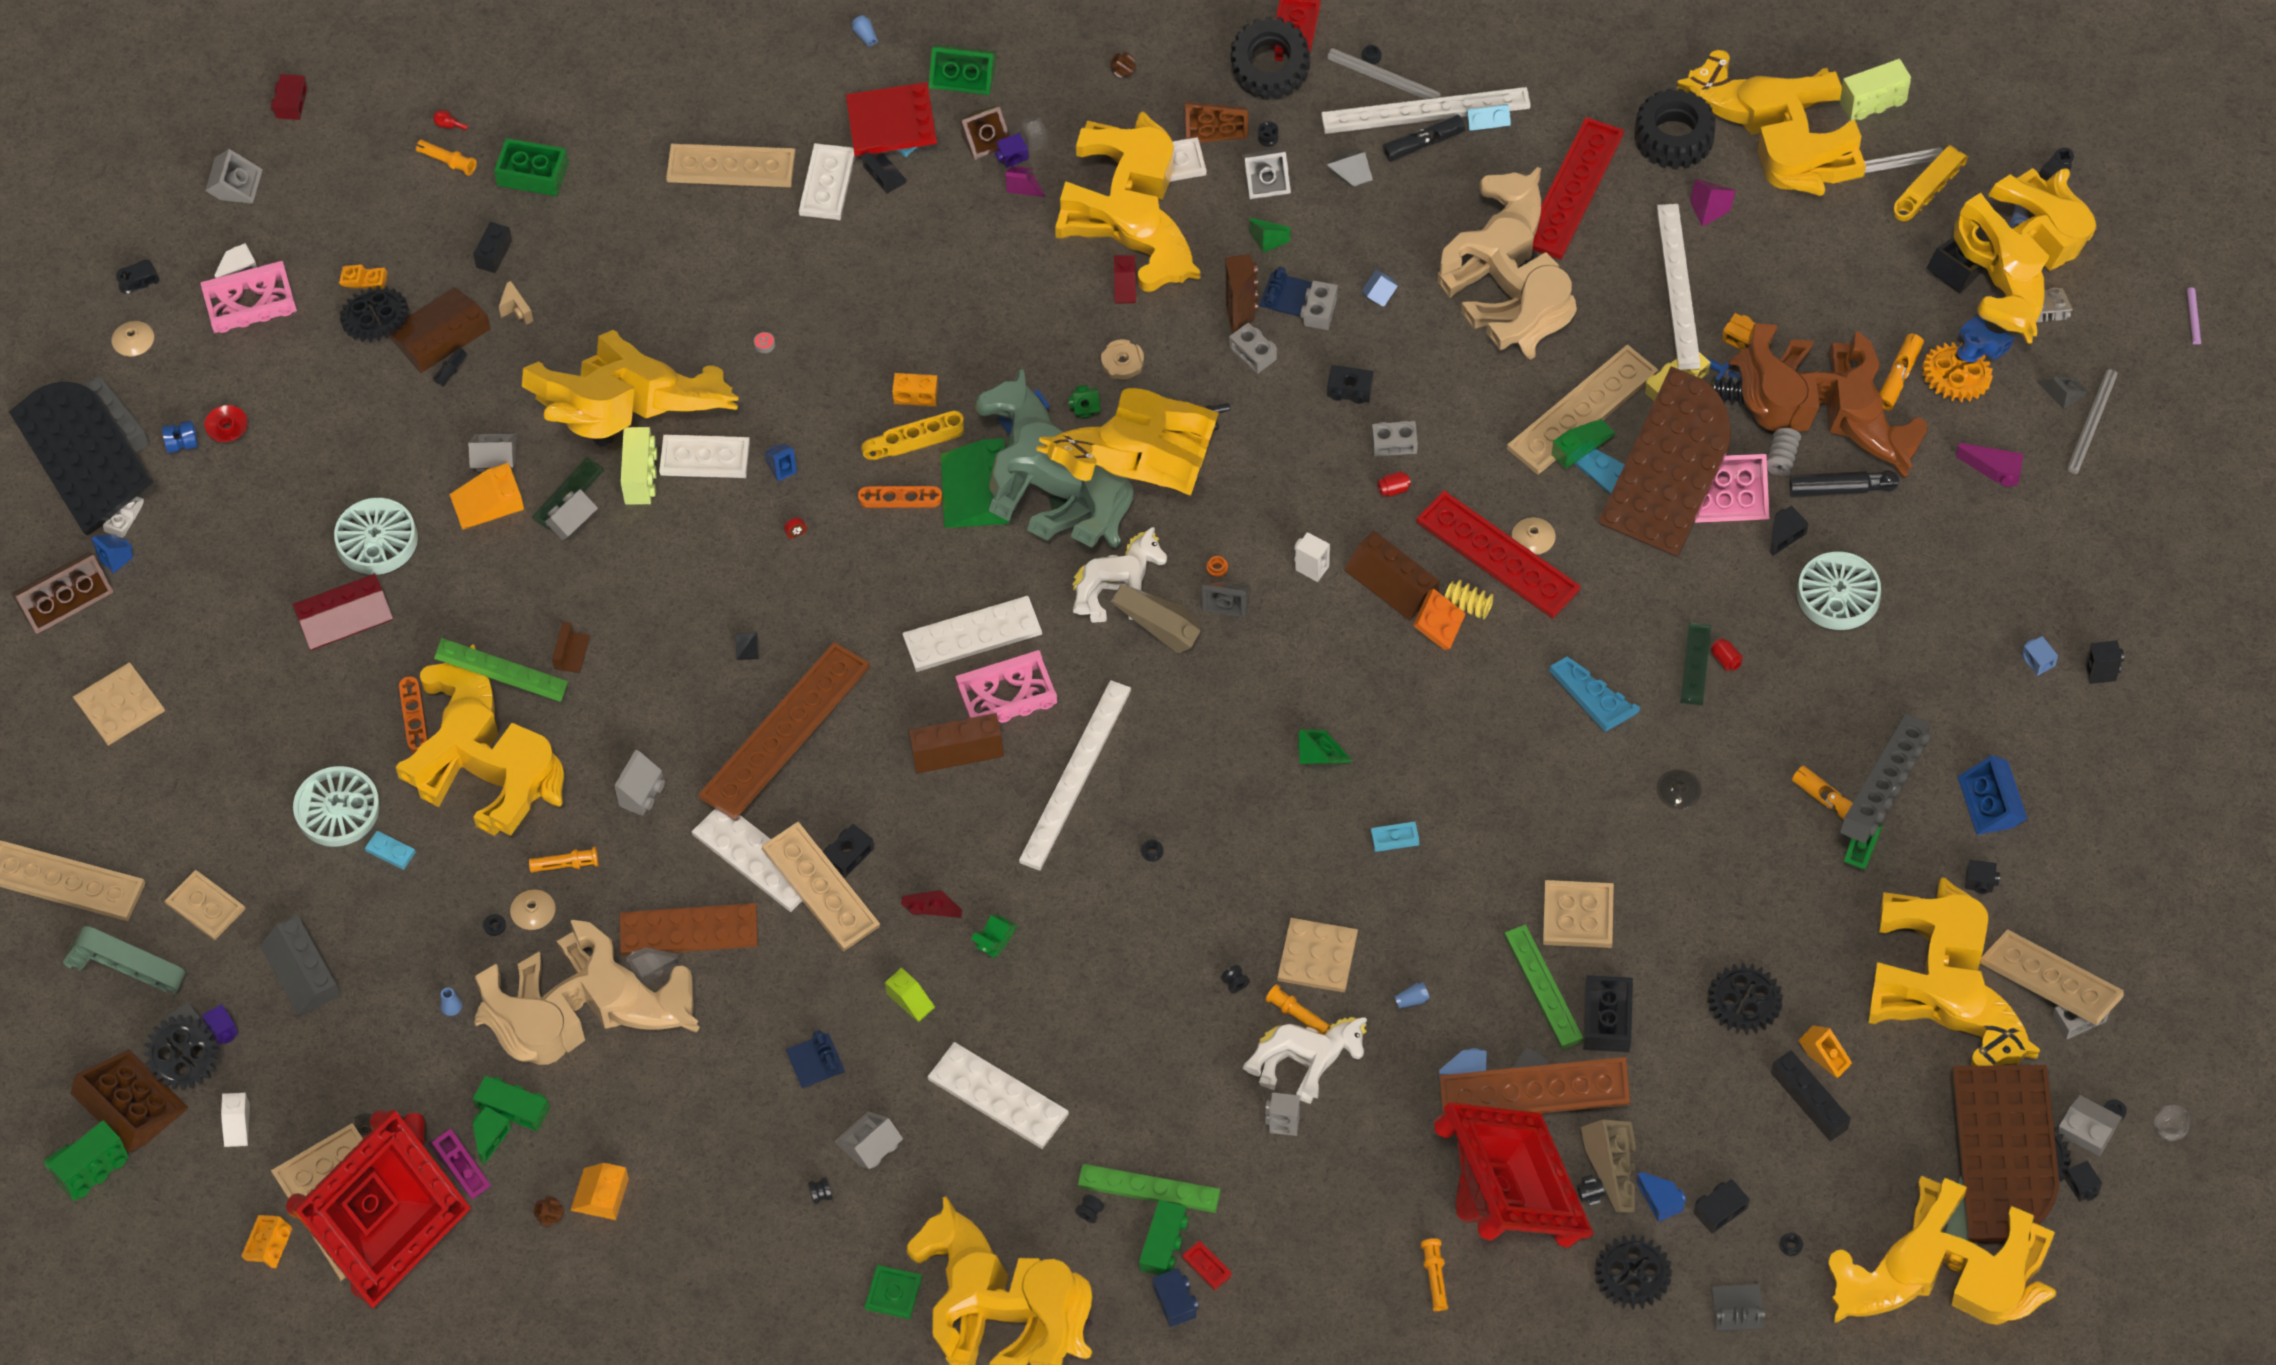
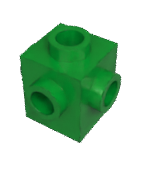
(1088, 407)

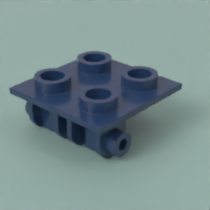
(1284, 293)
(815, 1059)

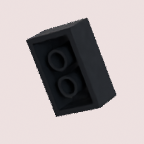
(1608, 1013)

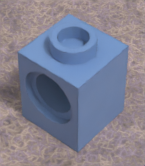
(2039, 655)

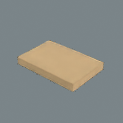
(205, 905)

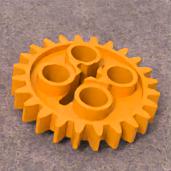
(1955, 376)

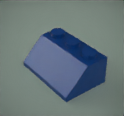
(1992, 796)

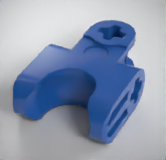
(1982, 341)

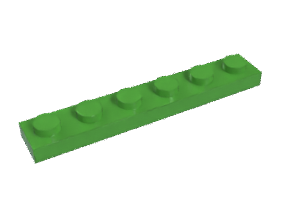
(501, 669)
(1543, 987)
(1148, 1188)

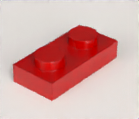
(1207, 1265)

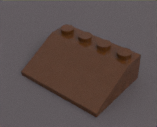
(440, 329)
(127, 1099)

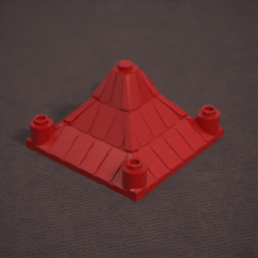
(1511, 1174)
(380, 1208)

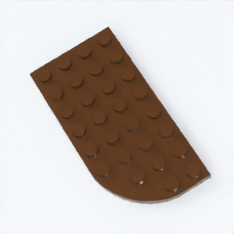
(1671, 464)
(2005, 1146)

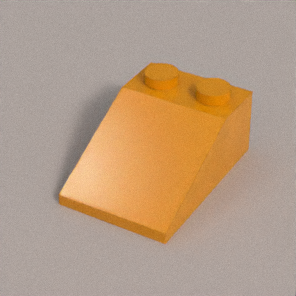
(487, 497)

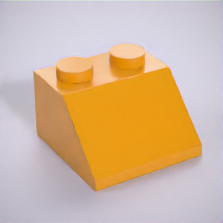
(601, 1190)

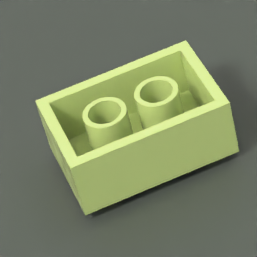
(1875, 90)
(638, 465)

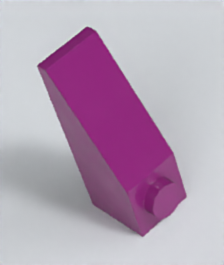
(1996, 464)
(459, 1163)

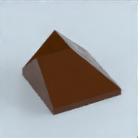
(983, 129)

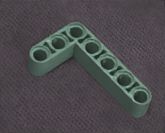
(124, 958)

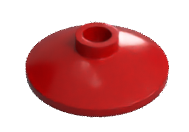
(224, 416)

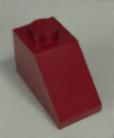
(1124, 279)

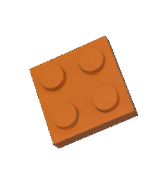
(1439, 619)

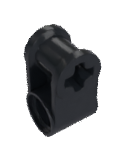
(2061, 159)
(138, 276)

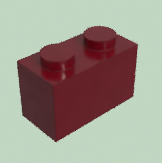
(289, 96)

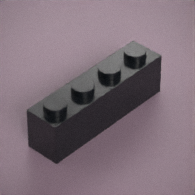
(1810, 1095)

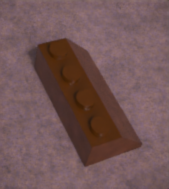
(1241, 290)
(1391, 575)
(62, 592)
(956, 742)

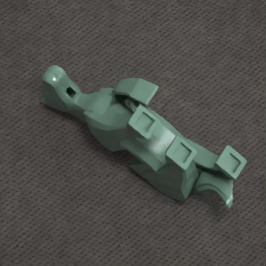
(1101, 498)

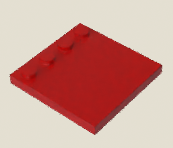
(891, 119)

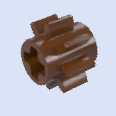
(1122, 65)
(548, 1211)

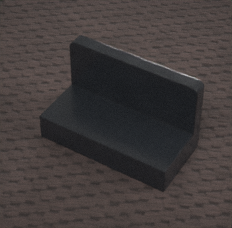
(883, 172)

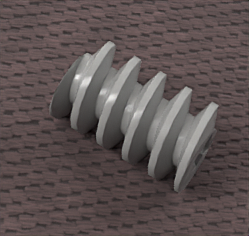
(1783, 451)

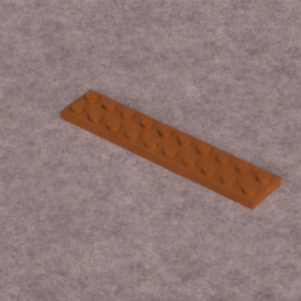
(784, 731)

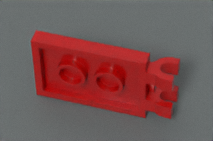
(1303, 15)

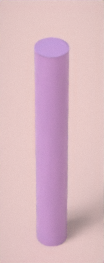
(2193, 313)

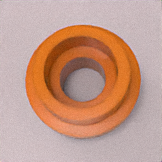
(1214, 561)

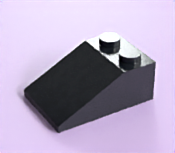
(1952, 266)

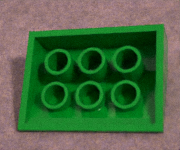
(966, 484)

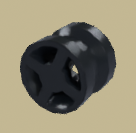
(1270, 129)
(1235, 979)
(820, 1190)
(1089, 1208)

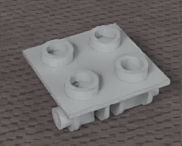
(2056, 305)

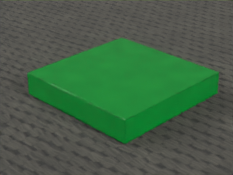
(893, 1292)

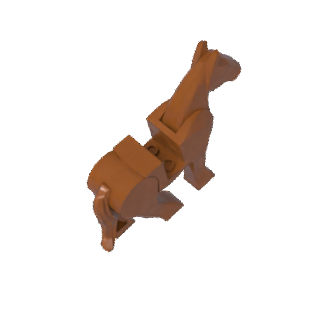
(1854, 406)

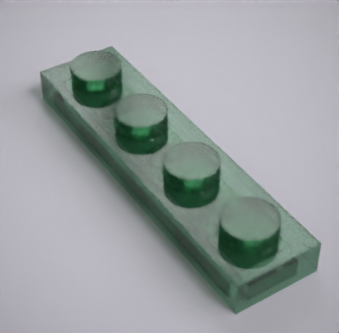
(579, 479)
(1695, 664)

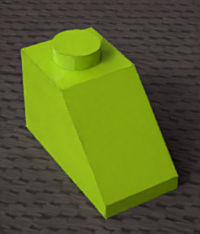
(908, 995)

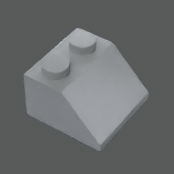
(1266, 173)
(233, 178)
(492, 450)
(639, 784)
(2089, 1125)
(869, 1139)

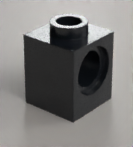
(2083, 1181)

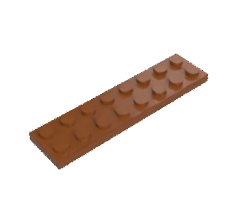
(1542, 1086)

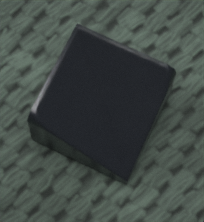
(747, 646)

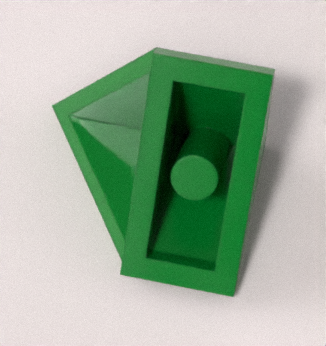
(1269, 234)

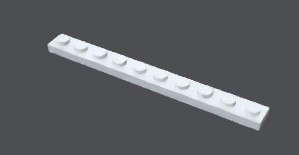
(1421, 110)
(1678, 287)
(1075, 775)

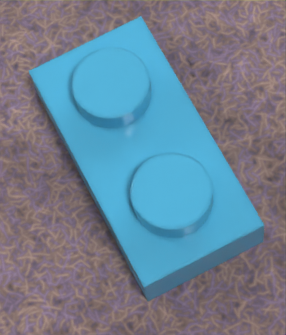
(1488, 117)
(1395, 836)
(390, 850)

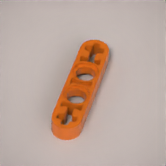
(900, 493)
(412, 715)

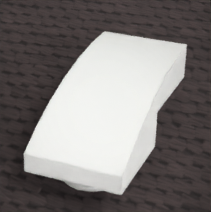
(122, 520)

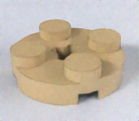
(1122, 370)

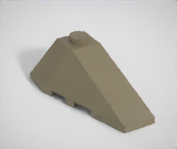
(1161, 617)
(1609, 1149)

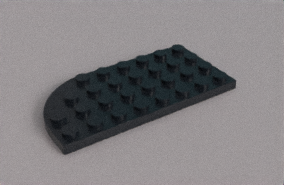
(81, 451)

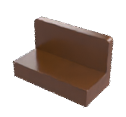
(570, 649)

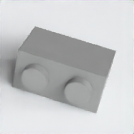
(570, 514)

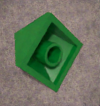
(1319, 747)

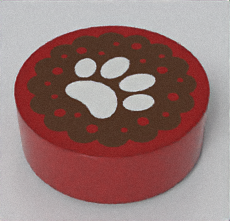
(795, 527)

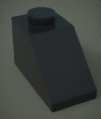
(1787, 529)

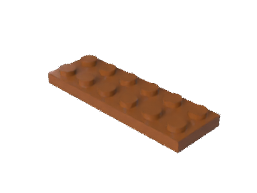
(689, 928)

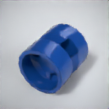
(187, 434)

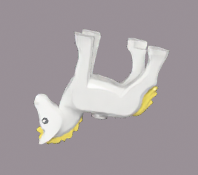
(1113, 571)
(1307, 1048)

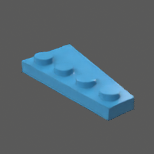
(1601, 469)
(1600, 702)

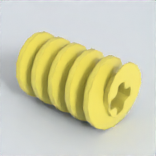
(1469, 599)

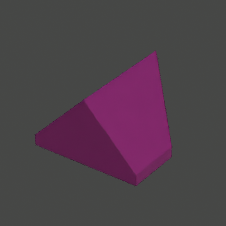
(1022, 181)
(1710, 200)

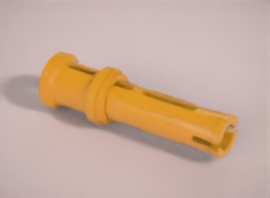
(453, 159)
(574, 859)
(1289, 1005)
(1434, 1264)

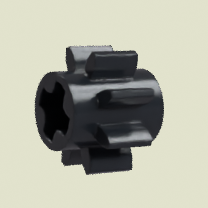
(1590, 1190)

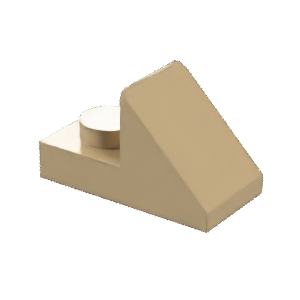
(513, 302)

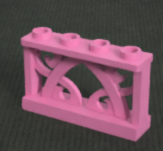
(237, 282)
(1023, 703)

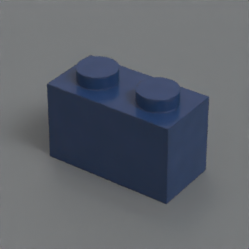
(1174, 1297)

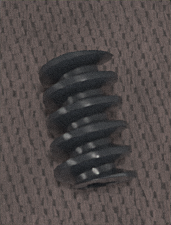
(1728, 389)

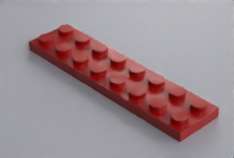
(1575, 186)
(1498, 554)

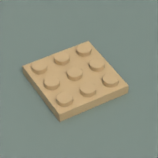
(118, 703)
(1578, 914)
(1317, 955)

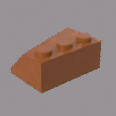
(1214, 121)

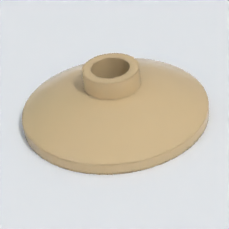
(135, 344)
(1538, 542)
(534, 917)

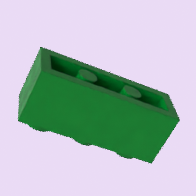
(512, 1102)
(1163, 1238)

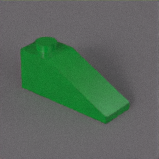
(1580, 441)

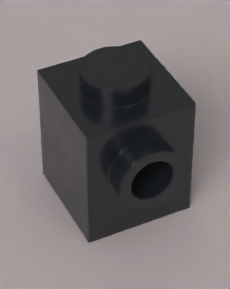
(1982, 876)

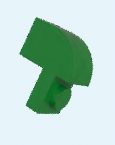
(995, 935)

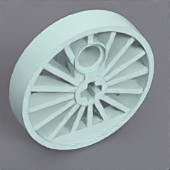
(377, 537)
(1851, 590)
(336, 806)

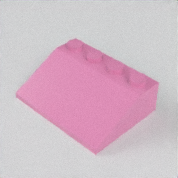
(1738, 491)

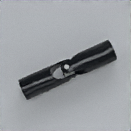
(1415, 141)

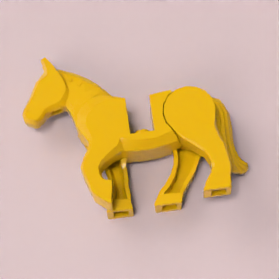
(2019, 254)
(1041, 1294)

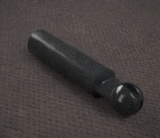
(1842, 483)

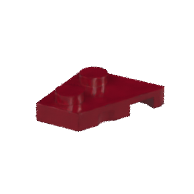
(931, 903)

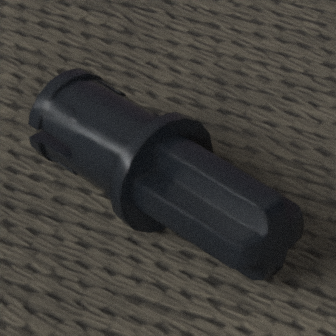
(450, 367)

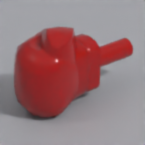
(444, 119)

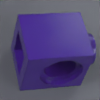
(1011, 150)
(221, 1024)

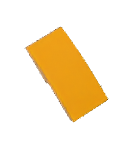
(358, 277)

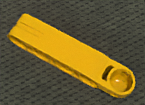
(1929, 183)
(921, 429)

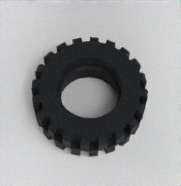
(1262, 34)
(1671, 149)

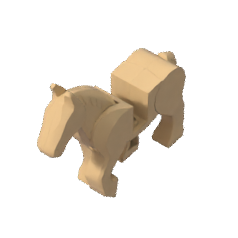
(1537, 289)
(548, 1027)

